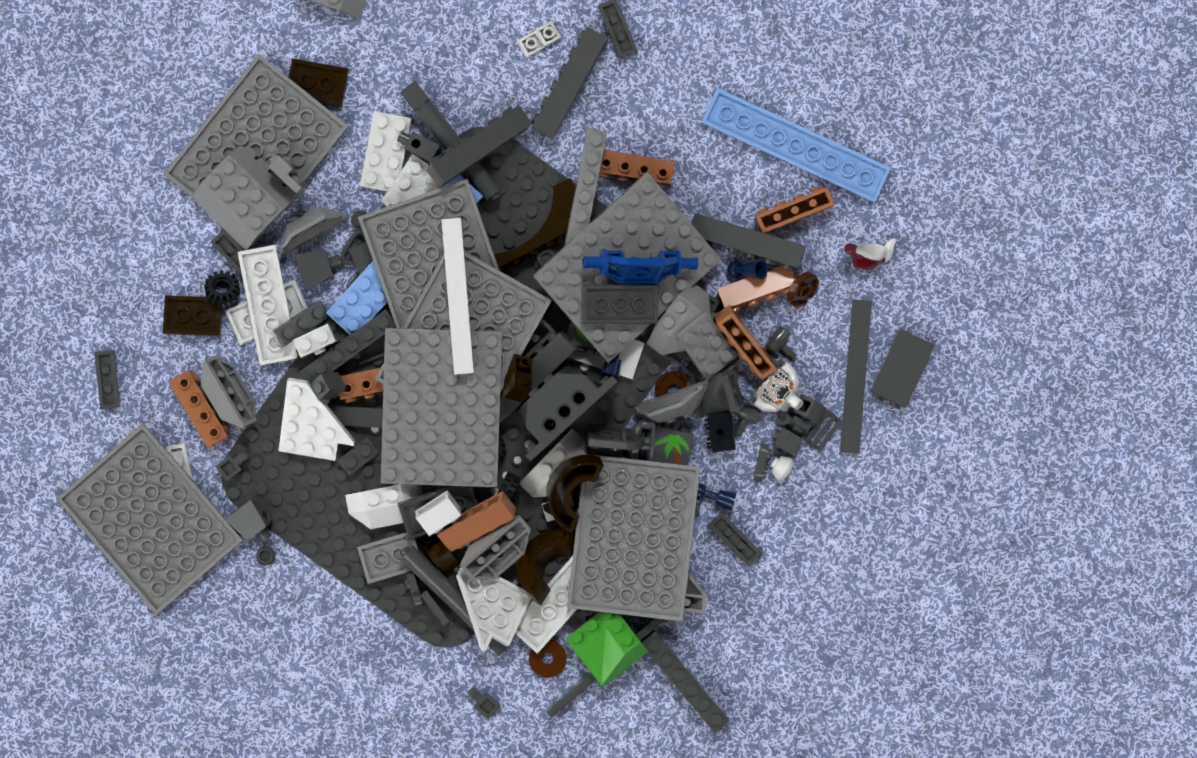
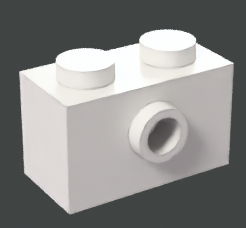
(315, 341)
(438, 513)

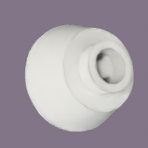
(781, 467)

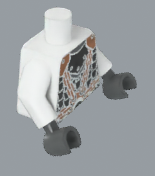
(778, 390)

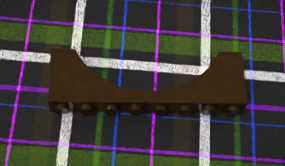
(554, 226)

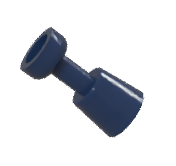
(753, 269)
(613, 367)
(723, 498)

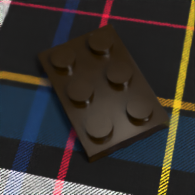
(320, 80)
(191, 316)

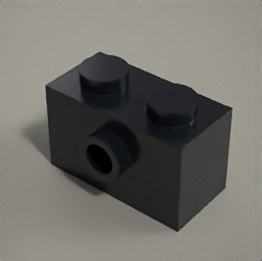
(720, 432)

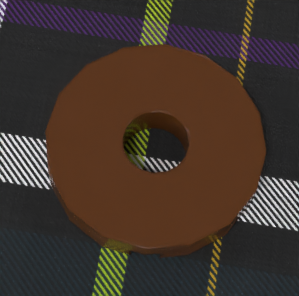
(802, 289)
(669, 378)
(558, 663)

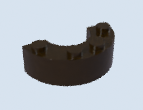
(563, 480)
(538, 555)

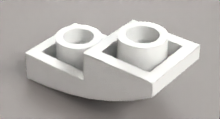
(538, 39)

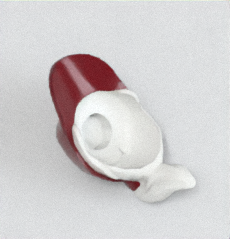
(871, 255)

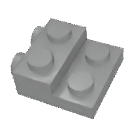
(285, 170)

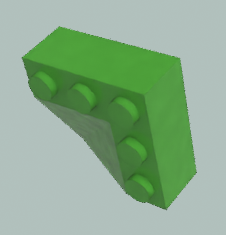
(606, 646)

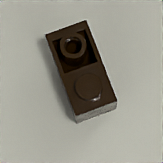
(518, 378)
(439, 553)

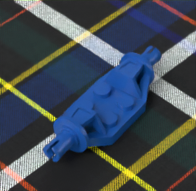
(639, 270)

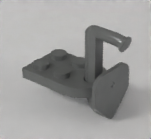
(623, 438)

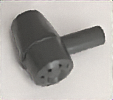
(777, 343)
(746, 414)

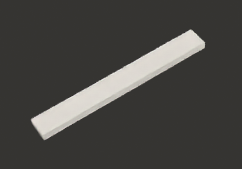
(457, 296)

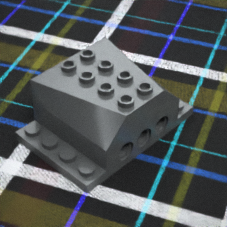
(559, 405)

